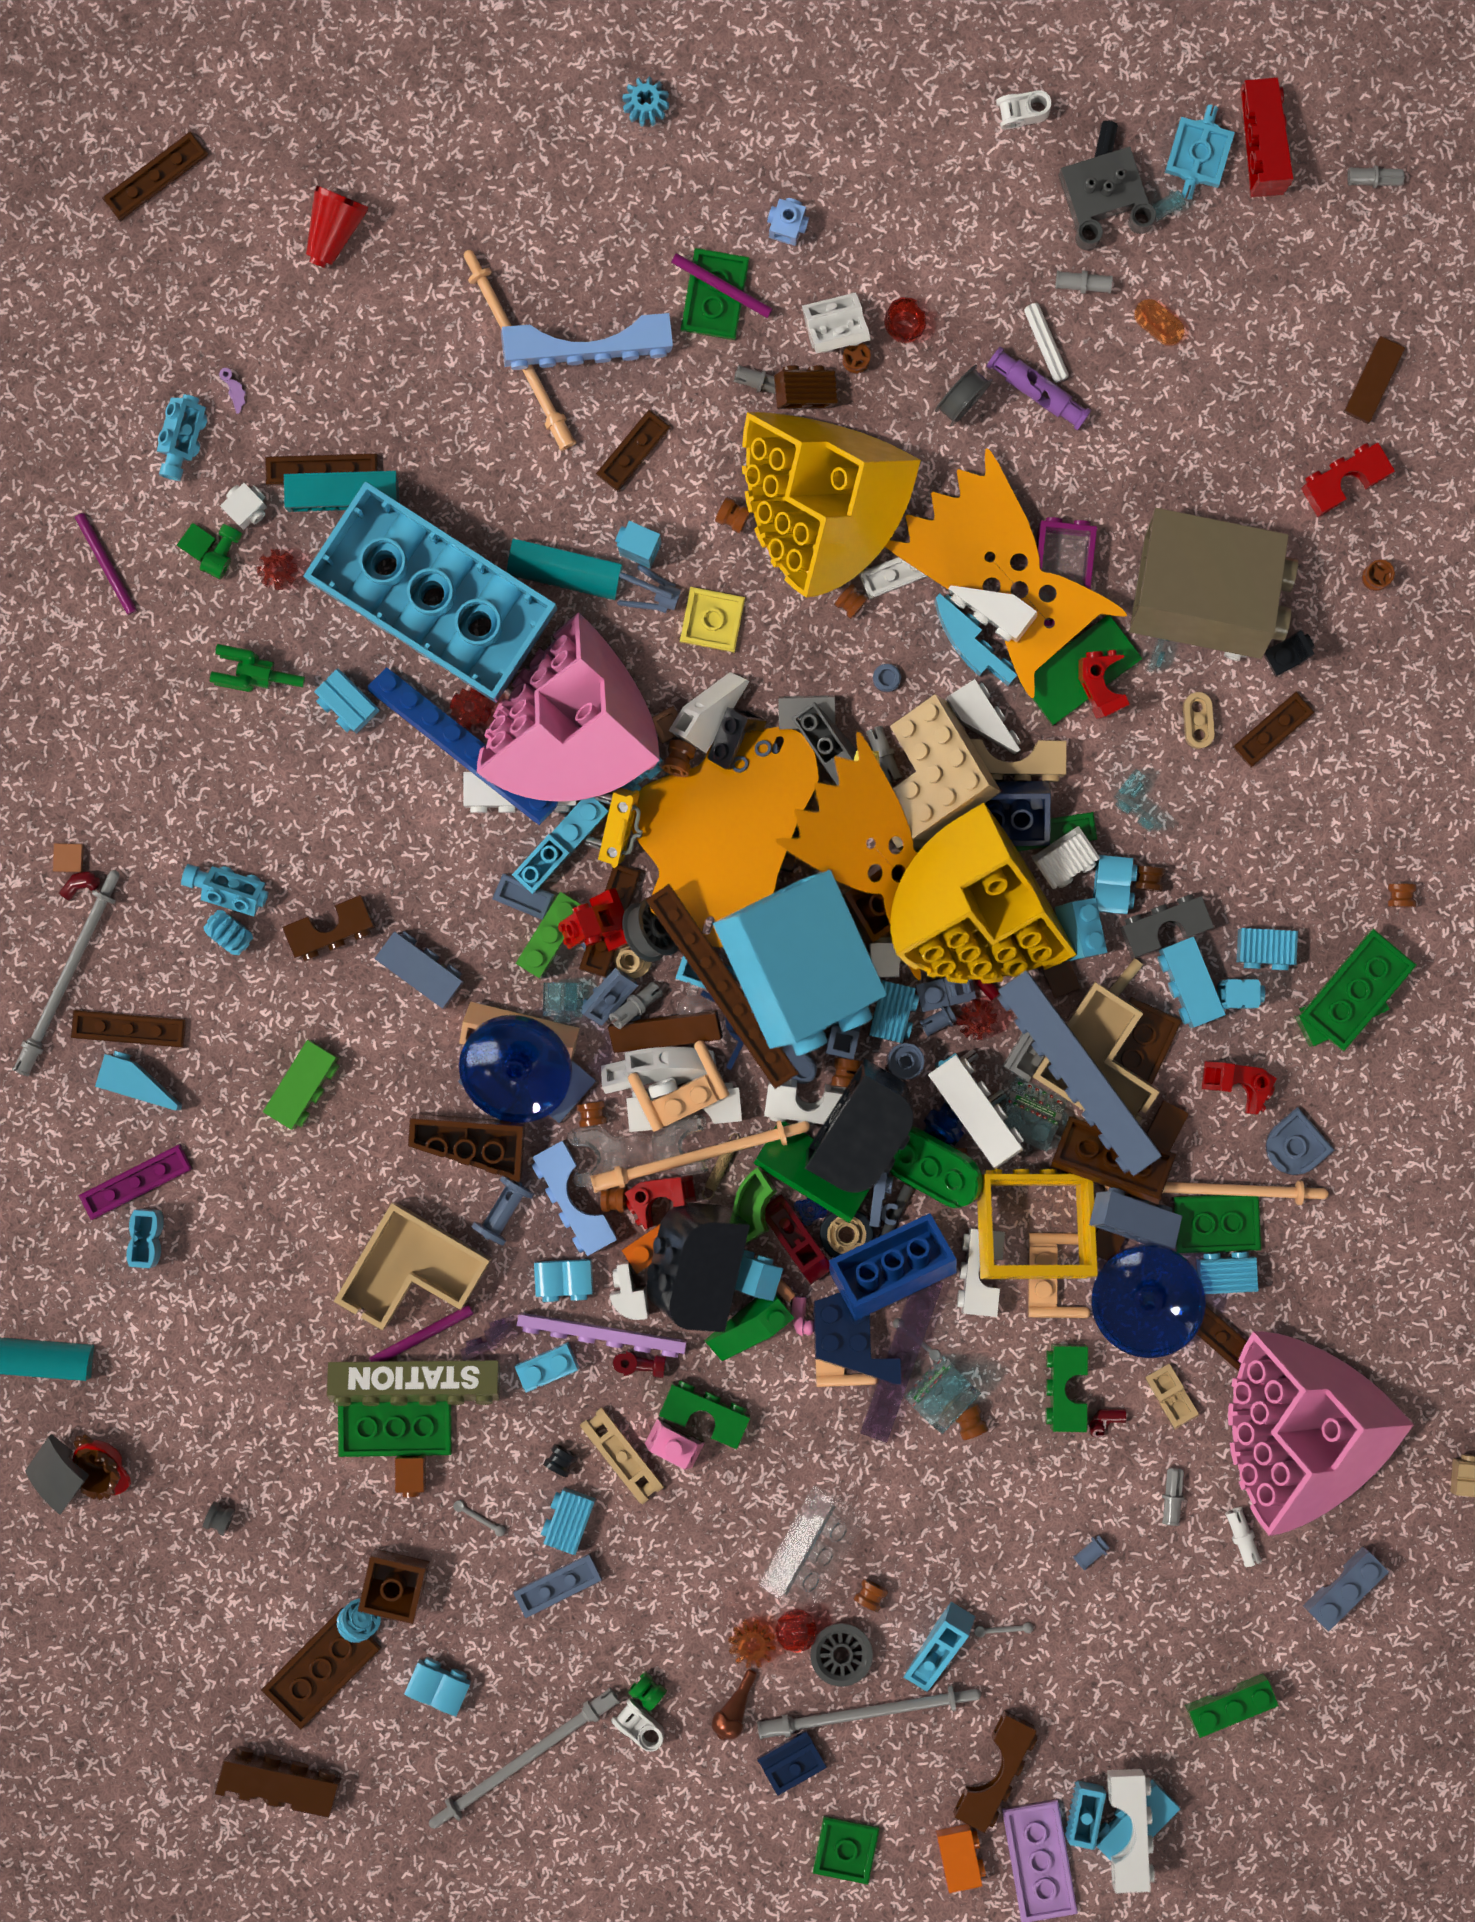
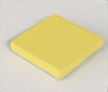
(712, 619)

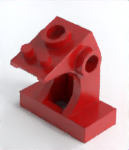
(1101, 698)
(592, 923)
(1255, 1081)
(677, 1189)

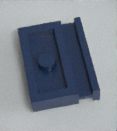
(791, 1762)

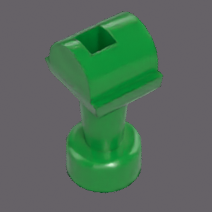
(217, 561)

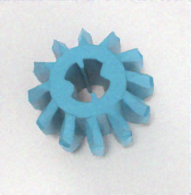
(645, 111)
(228, 932)

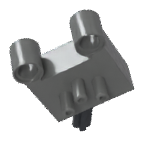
(1105, 188)

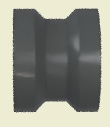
(218, 1518)

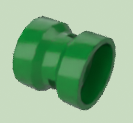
(653, 1693)

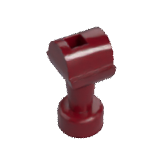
(627, 1363)

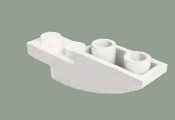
(653, 1066)

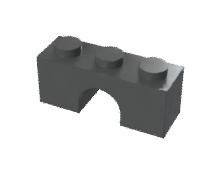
(1188, 915)

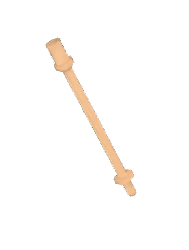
(555, 421)
(621, 1176)
(1298, 1192)

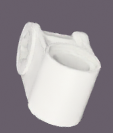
(1021, 109)
(637, 1725)

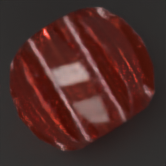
(273, 561)
(975, 1010)
(796, 1630)

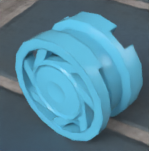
(356, 1625)

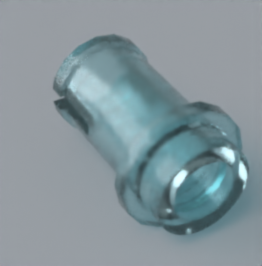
(1169, 204)

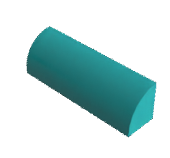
(333, 490)
(564, 569)
(46, 1359)

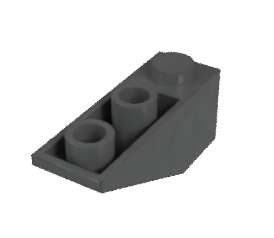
(824, 738)

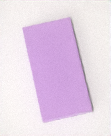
(1039, 1861)

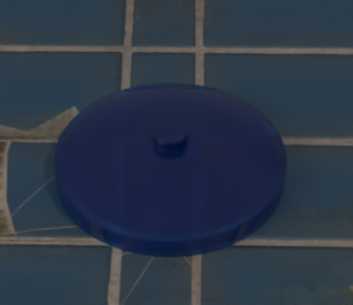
(515, 1068)
(1148, 1301)

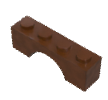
(980, 1803)

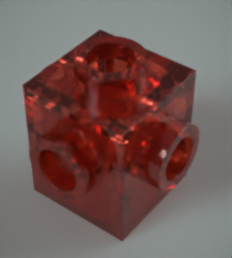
(477, 716)

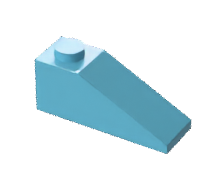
(130, 1079)
(940, 1646)

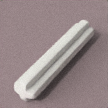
(1046, 342)

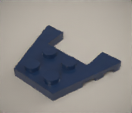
(848, 1342)

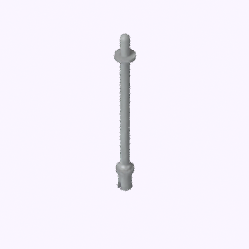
(32, 1046)
(590, 1712)
(788, 1725)

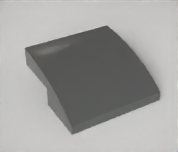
(55, 1475)

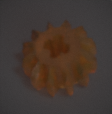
(745, 1636)

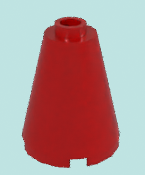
(331, 225)

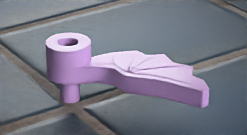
(235, 389)

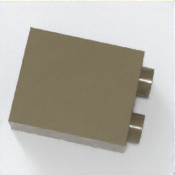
(1212, 584)

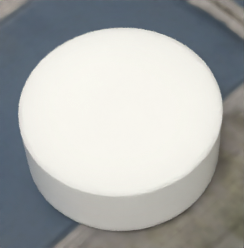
(662, 1087)

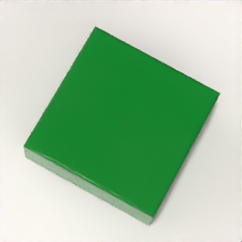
(196, 542)

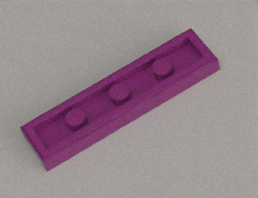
(135, 1182)

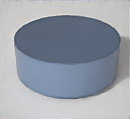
(886, 678)

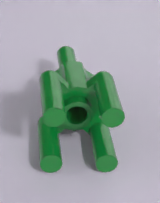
(250, 671)

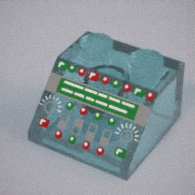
(1033, 1113)
(942, 1395)

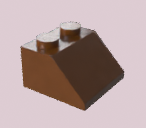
(393, 1586)

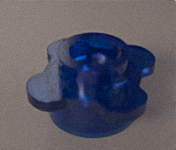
(809, 1217)

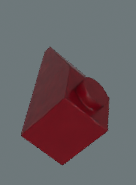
(796, 1239)

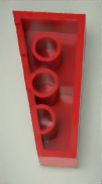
(1266, 137)

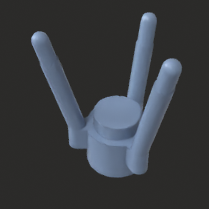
(666, 595)

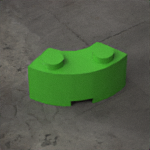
(752, 1202)

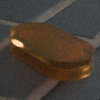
(1159, 322)

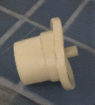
(630, 963)

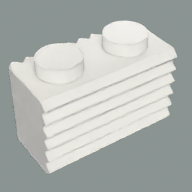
(1066, 858)

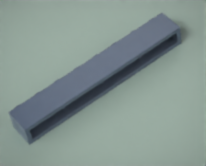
(1079, 1072)

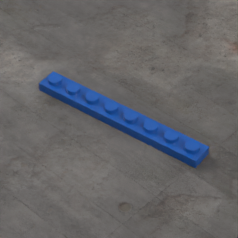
(447, 735)

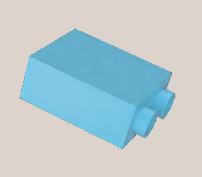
(801, 963)

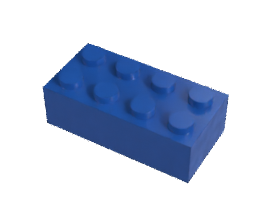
(892, 1266)

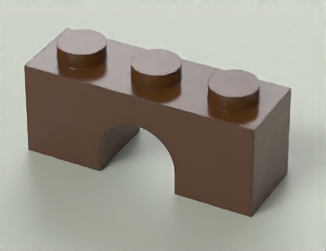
(353, 921)

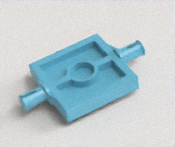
(1199, 152)

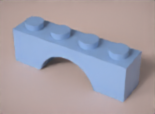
(590, 1229)

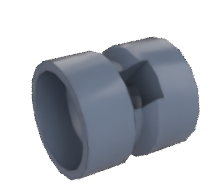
(905, 1061)

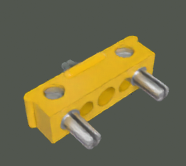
(618, 826)

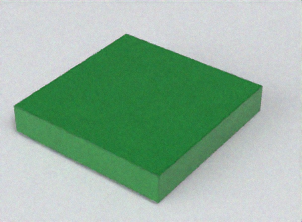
(845, 1850)

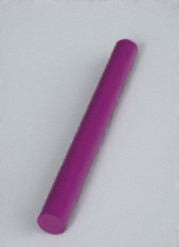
(721, 285)
(105, 563)
(422, 1335)

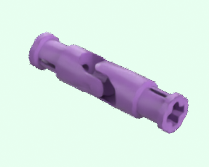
(1020, 375)

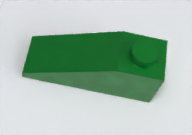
(749, 1327)

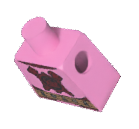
(673, 1444)

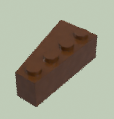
(471, 1141)
(278, 1782)

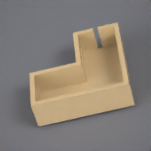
(948, 771)
(1102, 1027)
(405, 1252)

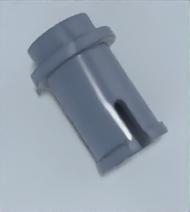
(938, 1021)
(1091, 1552)

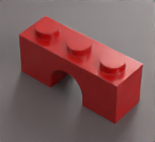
(1367, 465)

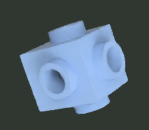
(787, 230)

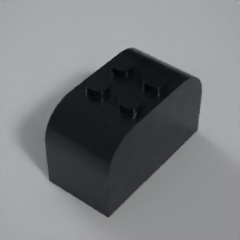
(863, 1130)
(697, 1265)

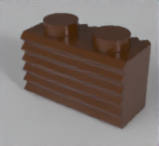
(805, 388)

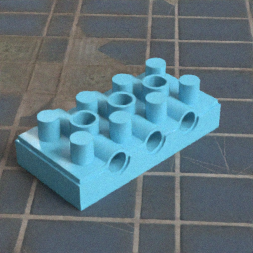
(429, 559)

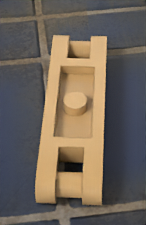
(621, 1456)

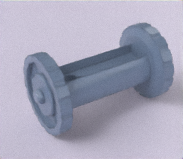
(502, 1210)

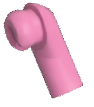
(798, 1311)

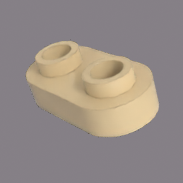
(1198, 720)

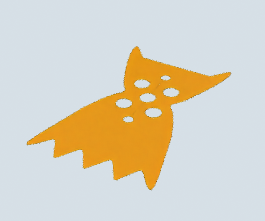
(992, 520)
(849, 816)

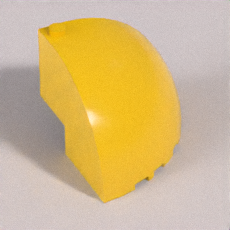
(822, 497)
(974, 907)

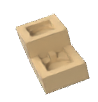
(1172, 1396)

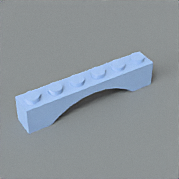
(528, 346)

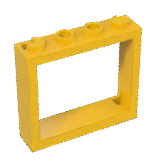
(1086, 1233)

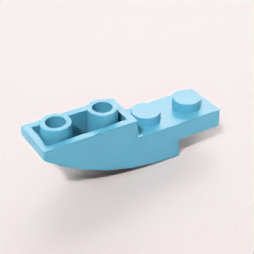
(962, 634)
(560, 843)

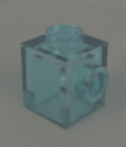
(562, 1001)

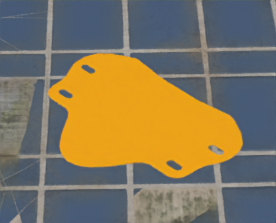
(720, 826)

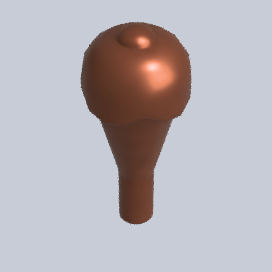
(729, 1720)

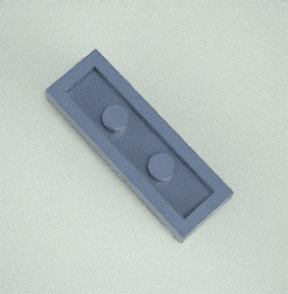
(557, 1585)

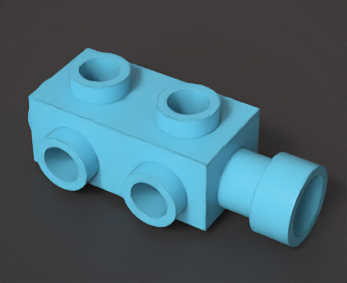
(180, 434)
(229, 892)

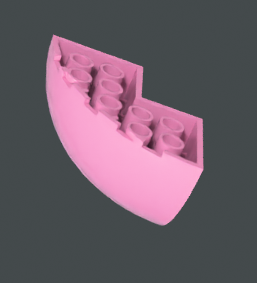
(570, 723)
(1306, 1430)

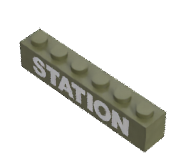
(413, 1382)

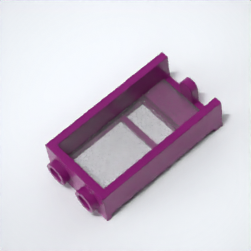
(1067, 552)

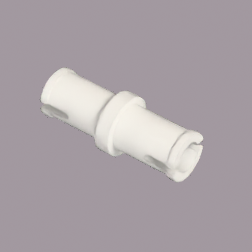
(1243, 1537)

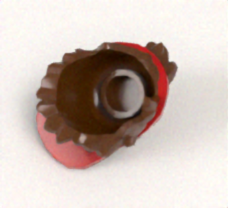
(103, 1466)

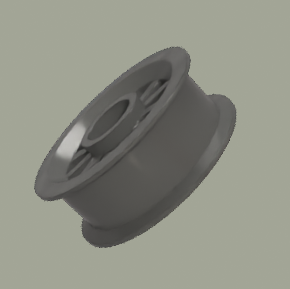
(963, 395)
(646, 933)
(855, 1674)

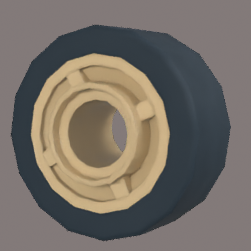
(831, 1226)

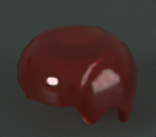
(905, 310)

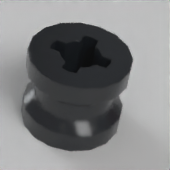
(560, 1460)

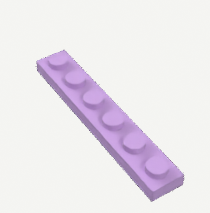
(588, 1333)

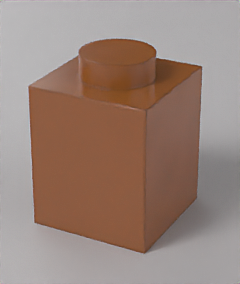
(410, 1475)

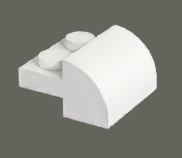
(835, 323)
(628, 1300)

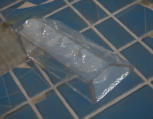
(813, 1550)

